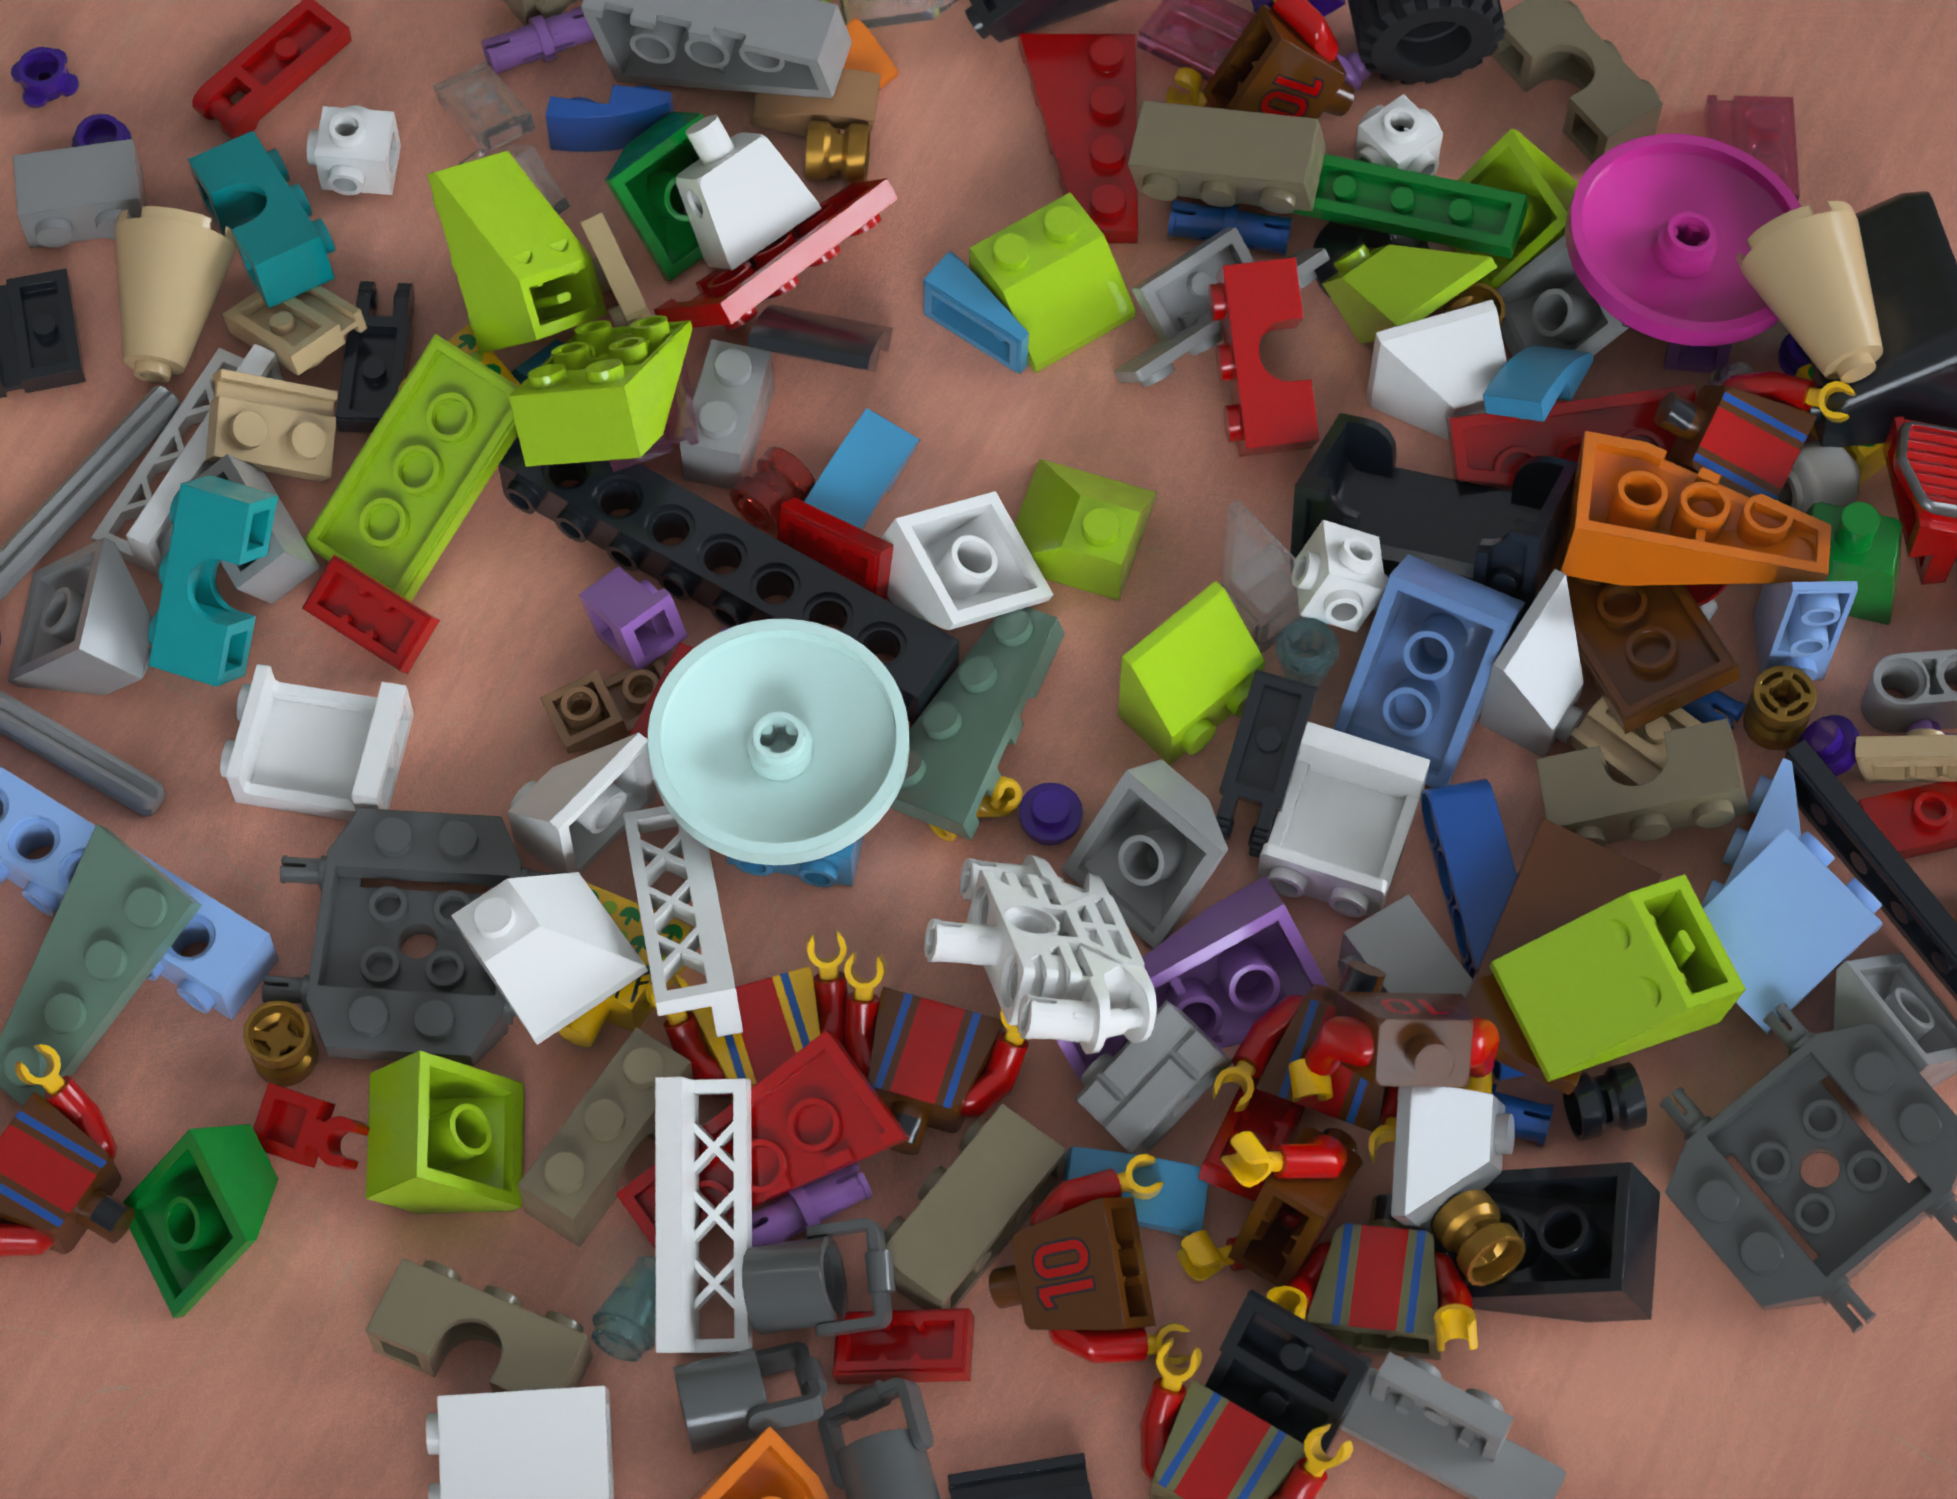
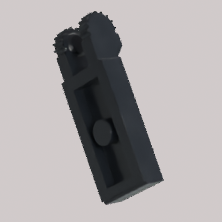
(375, 359)
(1265, 752)

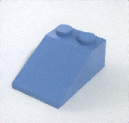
(1428, 664)

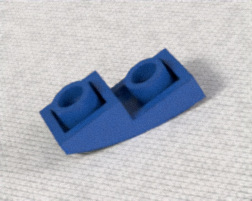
(594, 127)

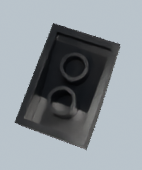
(1584, 1239)

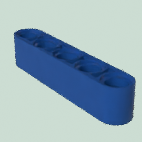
(1471, 868)

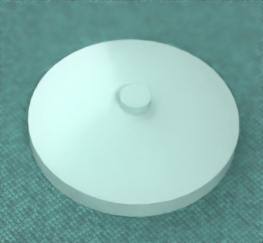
(778, 741)

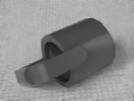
(806, 1282)
(727, 1398)
(884, 1463)

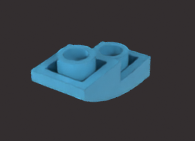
(1535, 380)
(863, 469)
(1176, 1208)

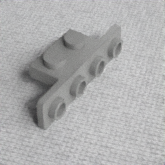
(1179, 304)
(1447, 1433)

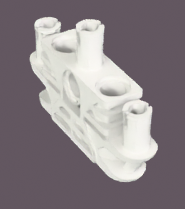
(1050, 952)

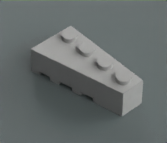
(723, 43)

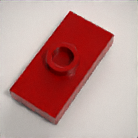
(837, 545)
(370, 614)
(1916, 818)
(1268, 1118)
(913, 1347)

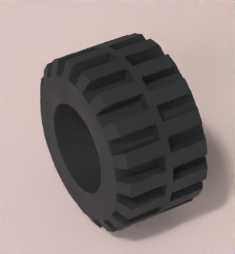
(1425, 37)

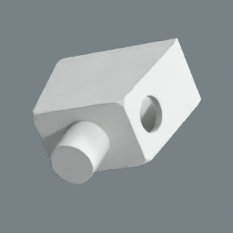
(739, 194)

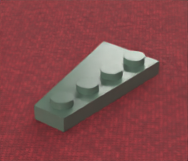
(973, 720)
(94, 958)

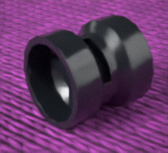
(1606, 1102)

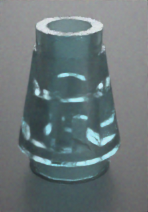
(1307, 651)
(628, 1316)

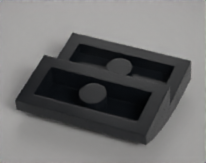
(820, 337)
(1287, 1370)

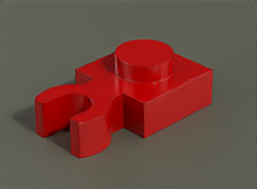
(303, 1128)

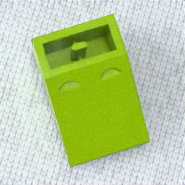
(512, 254)
(601, 392)
(1619, 979)

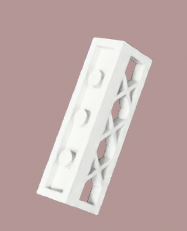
(152, 531)
(704, 916)
(678, 1213)

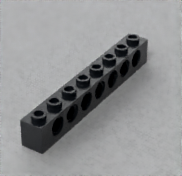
(717, 539)

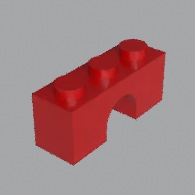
(1264, 411)

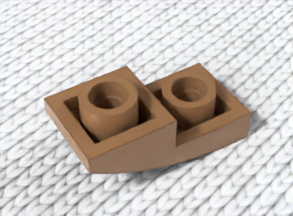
(852, 103)
(601, 711)

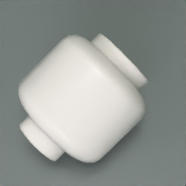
(1821, 476)

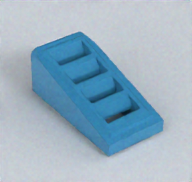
(971, 311)

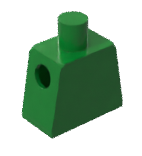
(1864, 550)

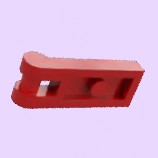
(272, 67)

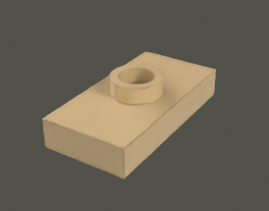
(1917, 757)

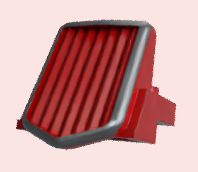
(1924, 486)

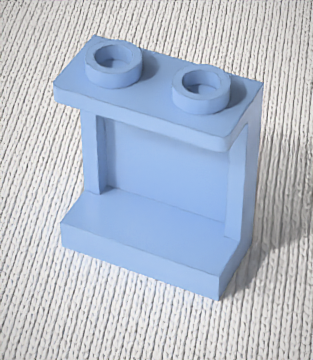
(1789, 923)

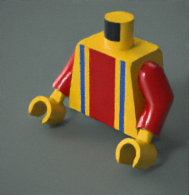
(776, 1019)

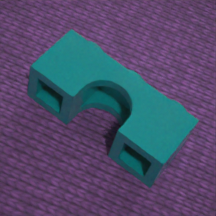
(268, 218)
(194, 626)

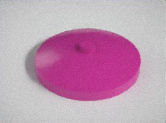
(1662, 233)

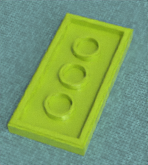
(419, 470)

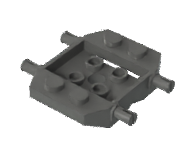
(360, 985)
(1783, 1124)

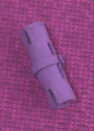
(537, 40)
(809, 1206)

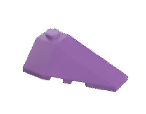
(1224, 969)

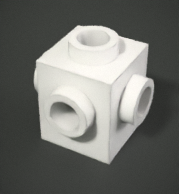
(1400, 137)
(355, 150)
(1339, 576)

